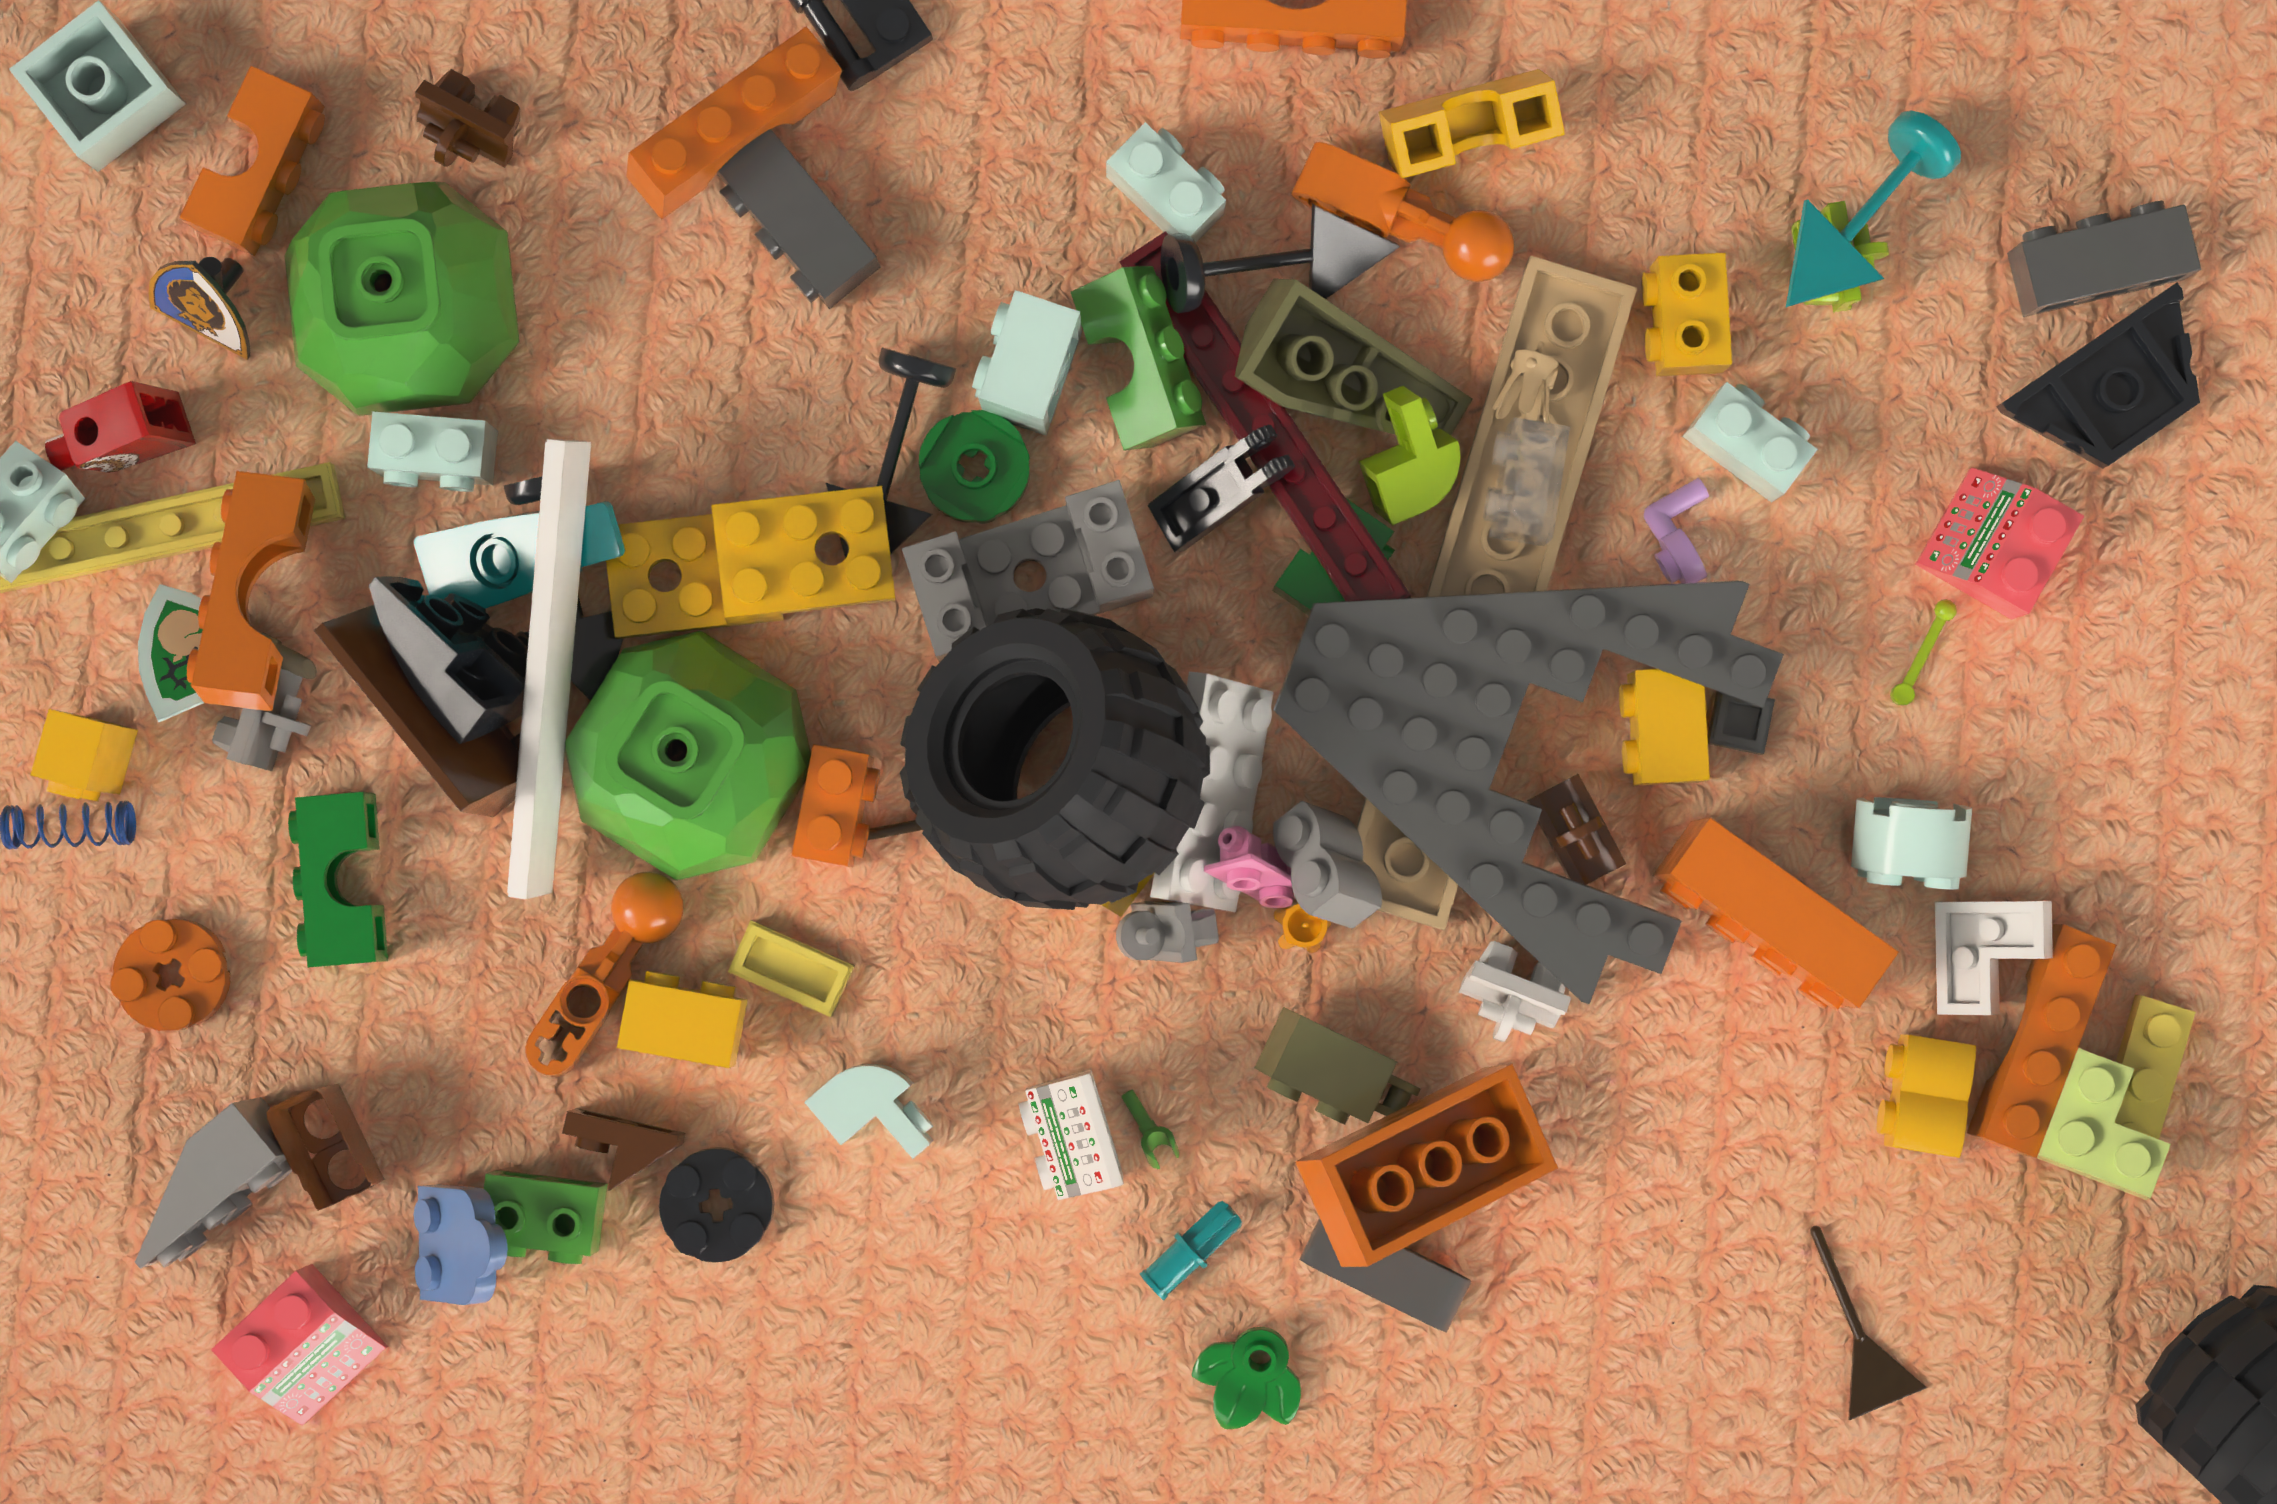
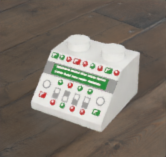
(1073, 1136)

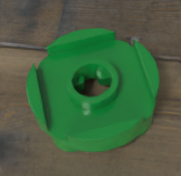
(967, 435)

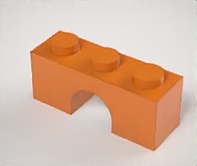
(244, 206)

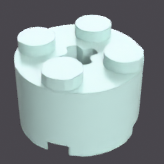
(1911, 840)

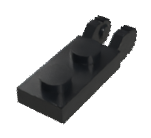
(1217, 490)

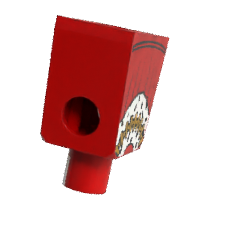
(121, 429)

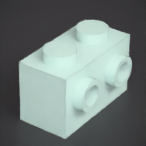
(1165, 185)
(1751, 441)
(432, 449)
(33, 506)

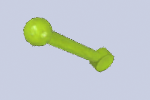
(1904, 693)

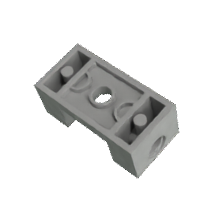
(1084, 547)

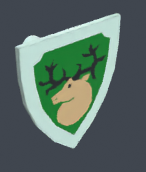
(164, 645)

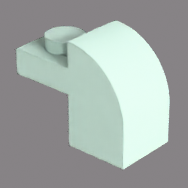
(870, 1091)

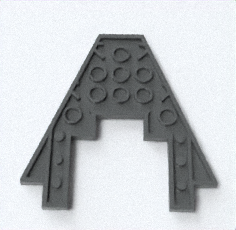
(1423, 700)

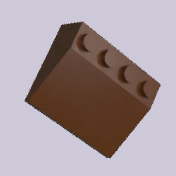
(473, 774)

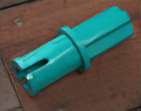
(1191, 1249)

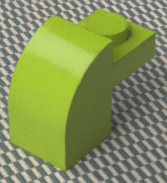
(1417, 470)

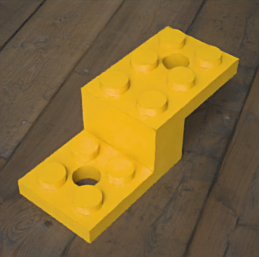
(751, 563)

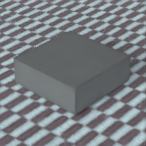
(1739, 724)

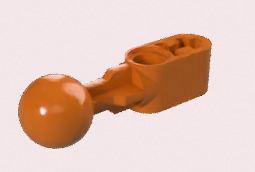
(1473, 244)
(645, 911)

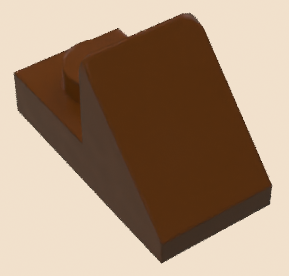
(637, 1142)

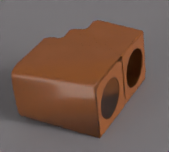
(314, 1172)

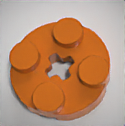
(138, 980)

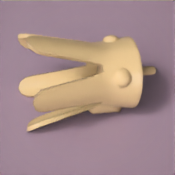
(1534, 377)

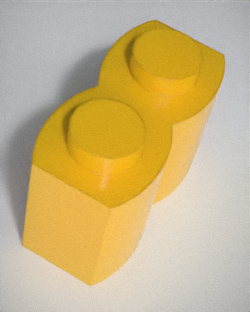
(1927, 1095)

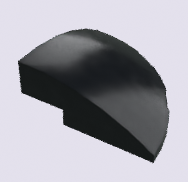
(452, 658)

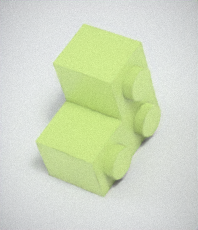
(2088, 1140)

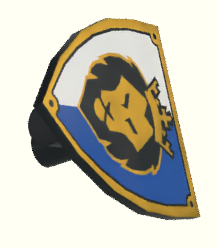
(198, 300)

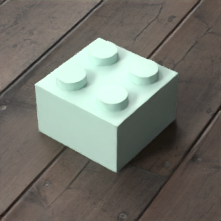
(97, 86)
(1029, 361)

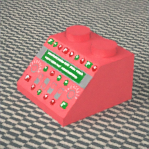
(1999, 541)
(300, 1346)

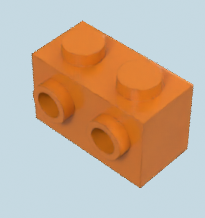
(834, 806)

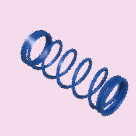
(123, 811)

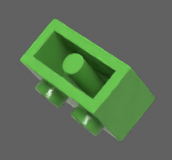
(548, 1214)

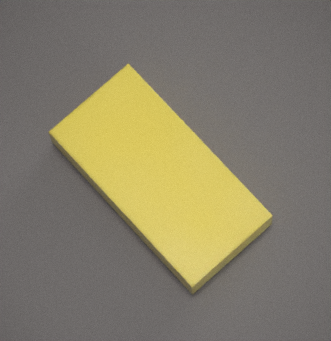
(791, 968)

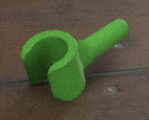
(1152, 1134)

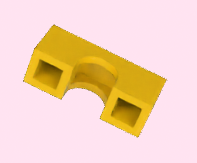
(1501, 112)

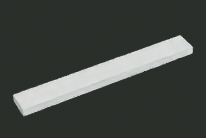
(548, 667)

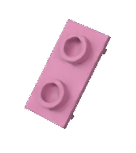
(1252, 868)

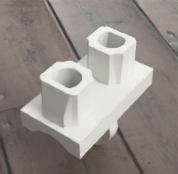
(1511, 999)

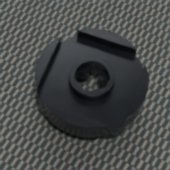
(690, 1185)

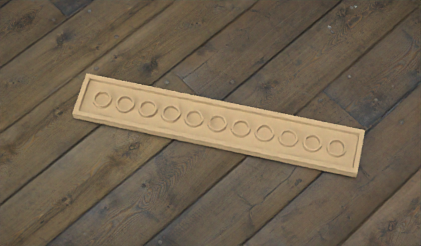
(1582, 329)

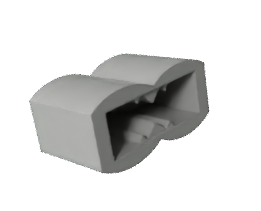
(1327, 865)

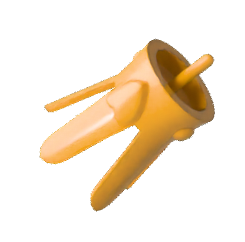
(1300, 928)

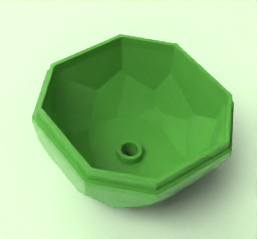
(436, 326)
(740, 763)

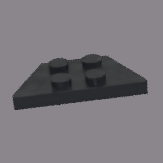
(2115, 386)

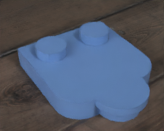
(457, 1244)

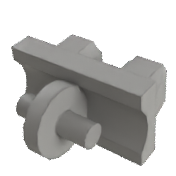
(261, 733)
(1165, 931)

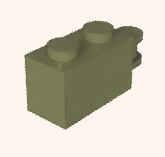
(1330, 1069)

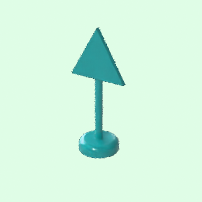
(1823, 255)

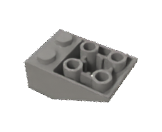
(212, 1181)

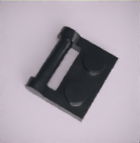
(888, 25)

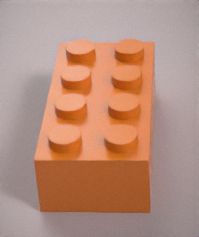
(1775, 914)
(1426, 1165)

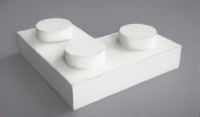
(1973, 940)

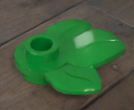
(1247, 1386)

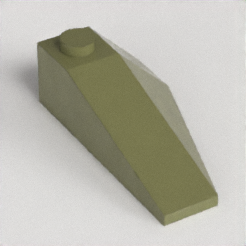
(1331, 365)

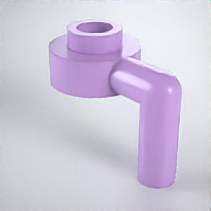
(1678, 556)

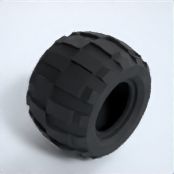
(1118, 794)
(2218, 1398)

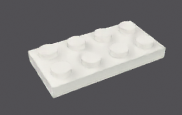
(1236, 731)

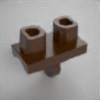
(463, 128)
(1577, 831)

